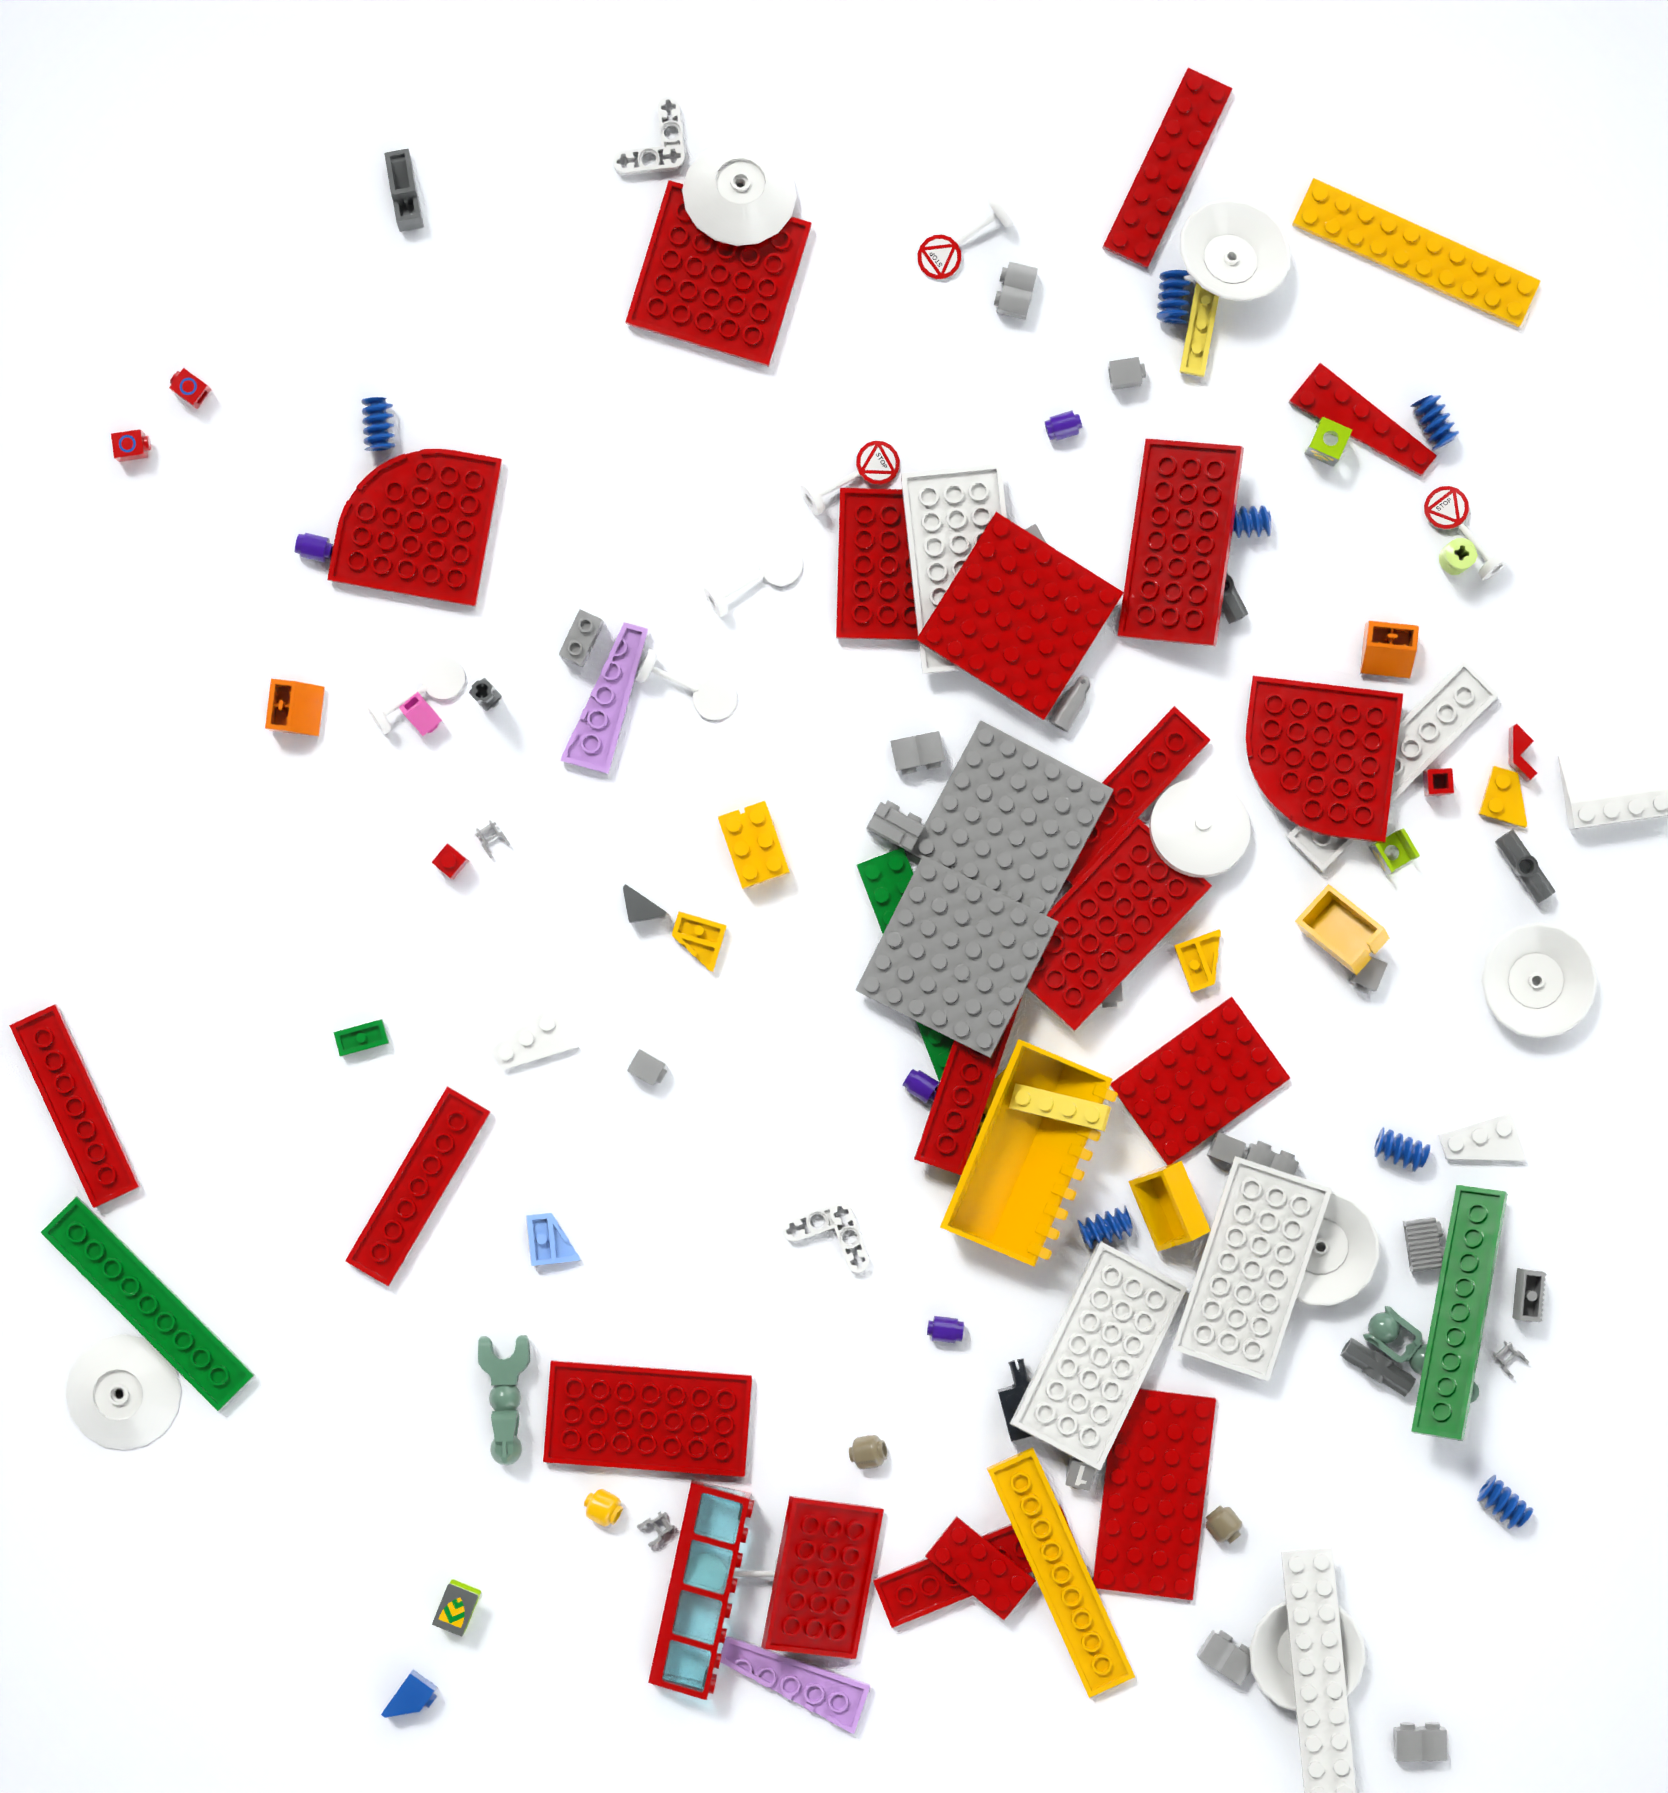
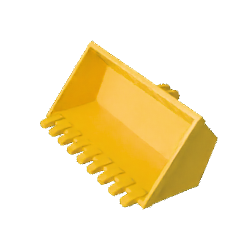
(1024, 1159)

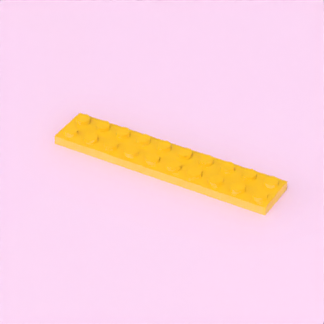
(1416, 252)
(1060, 1572)

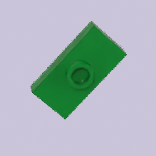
(361, 1037)

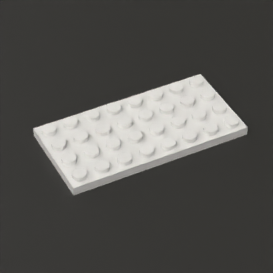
(943, 523)
(1251, 1268)
(1098, 1355)

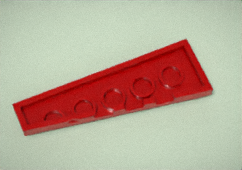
(1330, 397)

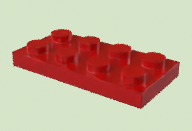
(980, 1568)

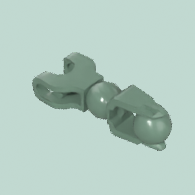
(1385, 1328)
(504, 1396)

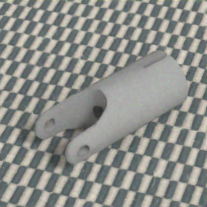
(1070, 704)

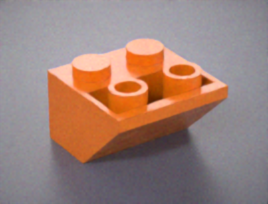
(1389, 649)
(294, 707)

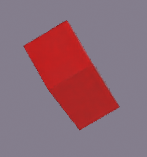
(1517, 744)

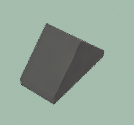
(639, 907)

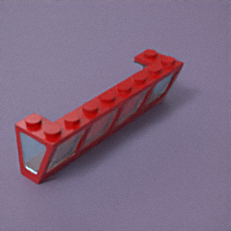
(701, 1589)

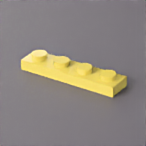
(1199, 332)
(1060, 1107)

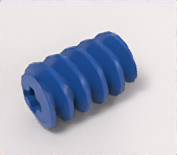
(1172, 295)
(1435, 420)
(377, 424)
(1252, 521)
(1401, 1149)
(1105, 1227)
(1504, 1502)

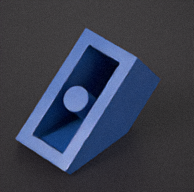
(411, 1696)

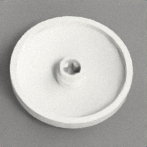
(1199, 827)

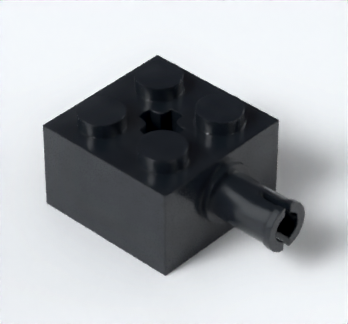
(1011, 1397)

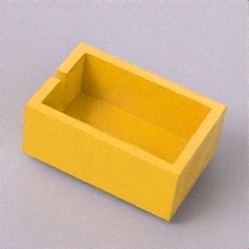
(753, 845)
(1342, 929)
(1169, 1206)

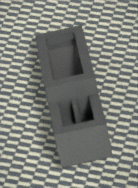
(403, 190)

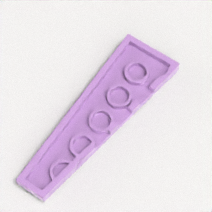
(601, 720)
(815, 1688)

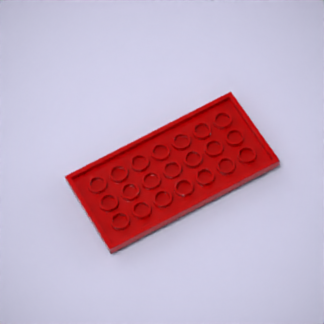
(1180, 542)
(1110, 925)
(647, 1418)
(1155, 1496)

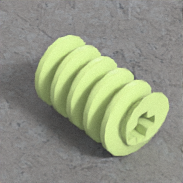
(1465, 550)

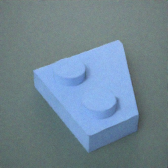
(548, 1241)

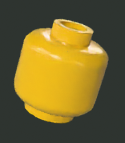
(603, 1507)

